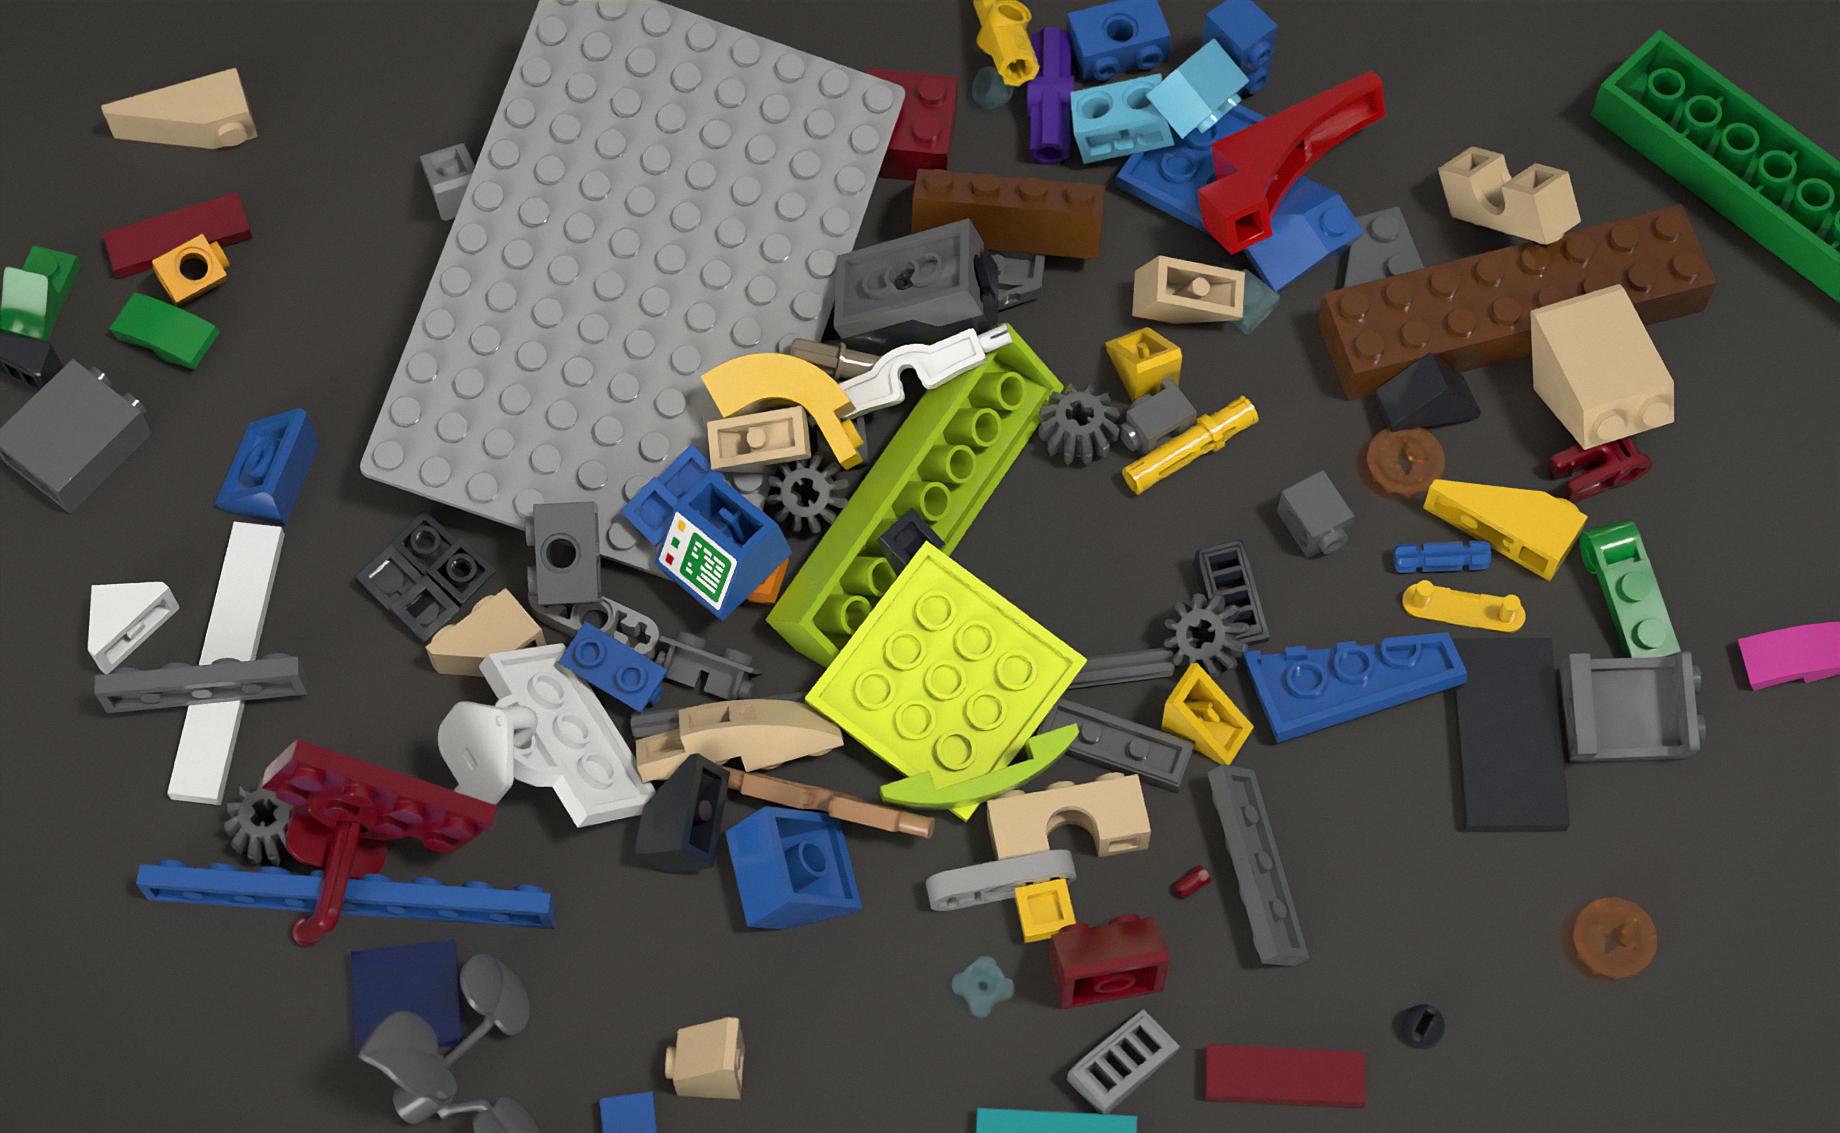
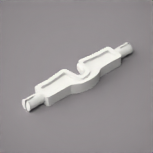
(932, 363)

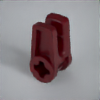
(1618, 466)

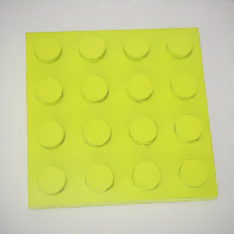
(945, 676)

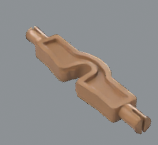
(836, 803)

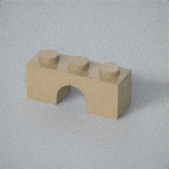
(1531, 205)
(1108, 809)

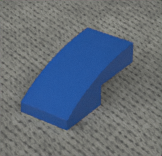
(655, 503)

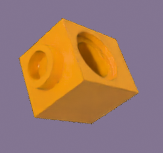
(182, 289)

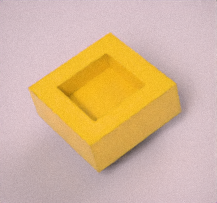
(1043, 909)

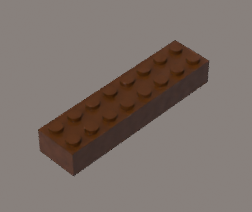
(1481, 305)

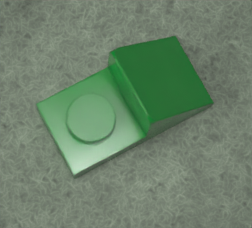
(36, 293)

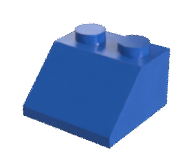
(792, 868)

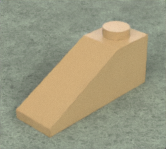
(194, 113)

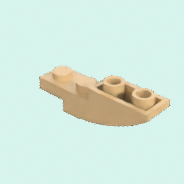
(755, 729)

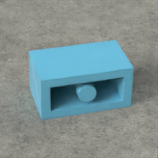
(1199, 90)

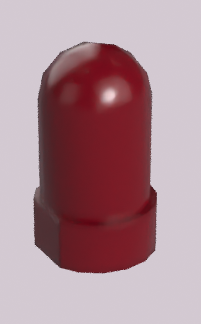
(1192, 882)

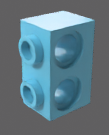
(1119, 120)

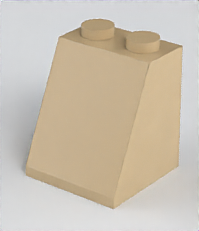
(1599, 367)

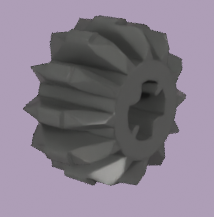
(1096, 426)
(794, 500)
(1202, 617)
(249, 828)

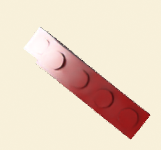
(1267, 158)

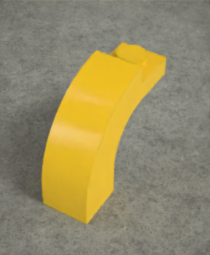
(775, 379)

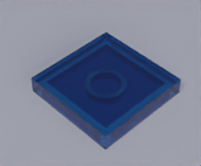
(410, 979)

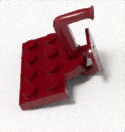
(351, 812)

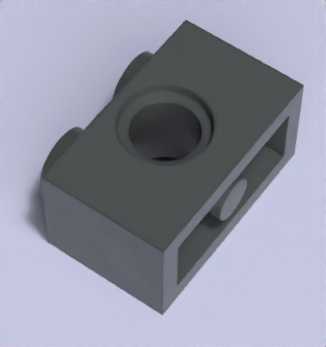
(582, 579)

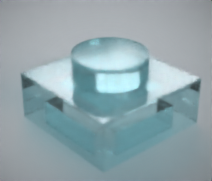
(1257, 303)

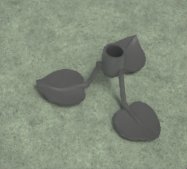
(408, 1048)

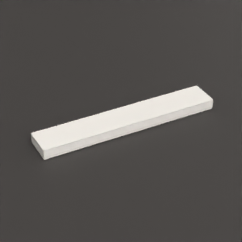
(232, 633)

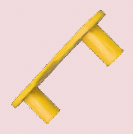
(1463, 608)

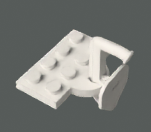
(545, 734)

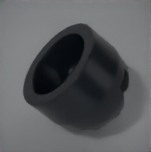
(1434, 1031)

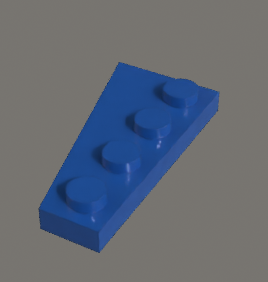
(1334, 685)

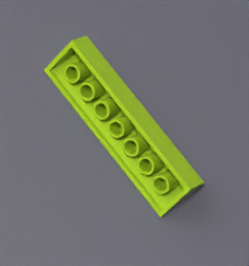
(939, 465)

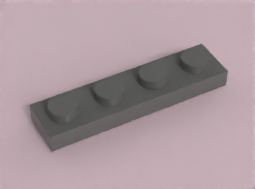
(202, 684)
(1257, 866)

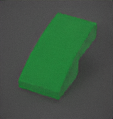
(165, 329)

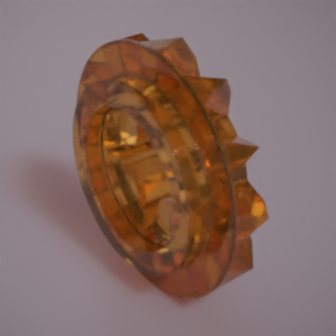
(1419, 446)
(1638, 935)

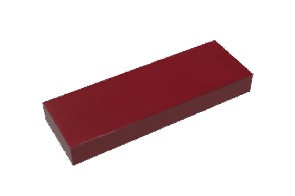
(138, 244)
(1285, 1076)

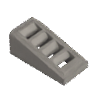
(1093, 1091)

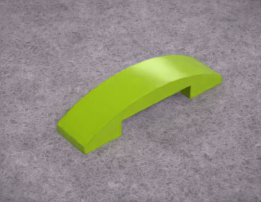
(920, 792)

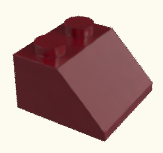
(1108, 961)

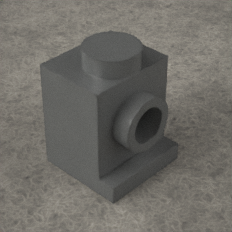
(1157, 418)

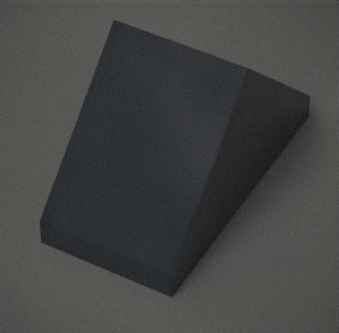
(1426, 396)

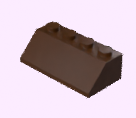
(1013, 212)

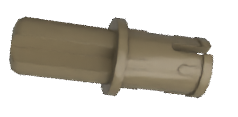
(833, 359)

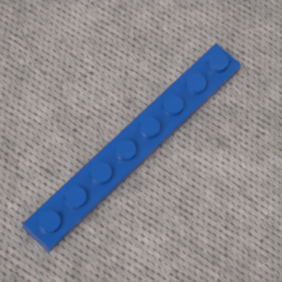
(369, 896)

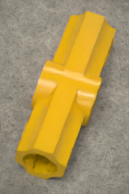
(1006, 39)

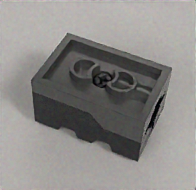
(916, 290)

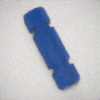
(1442, 556)

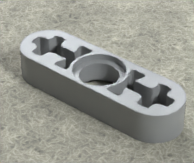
(631, 622)
(997, 879)

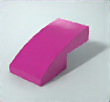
(1792, 654)

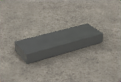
(1122, 744)

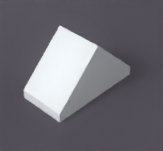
(124, 618)

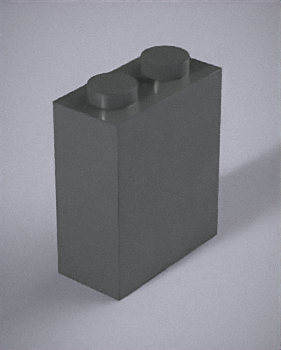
(73, 434)

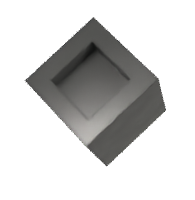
(1316, 515)

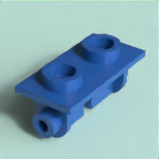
(614, 667)

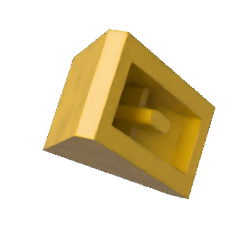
(1144, 360)
(1205, 716)

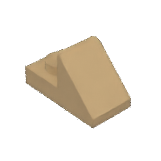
(759, 440)

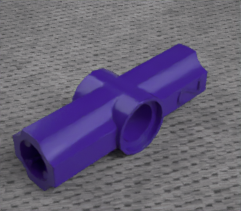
(1050, 97)

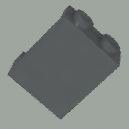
(1631, 708)

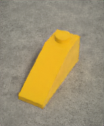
(1515, 522)

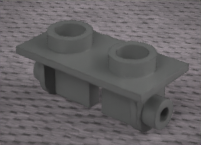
(726, 672)

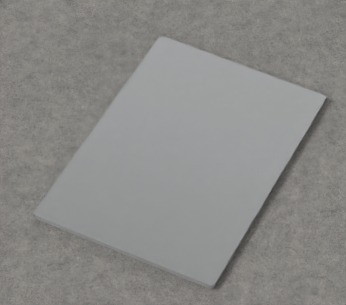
(626, 229)

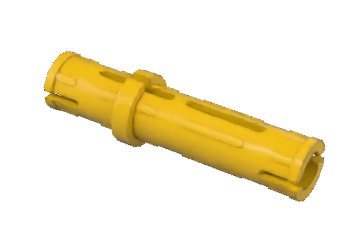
(1206, 435)

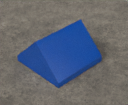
(270, 467)

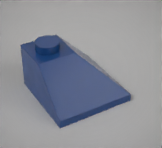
(1307, 233)

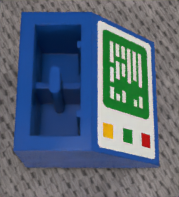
(720, 546)

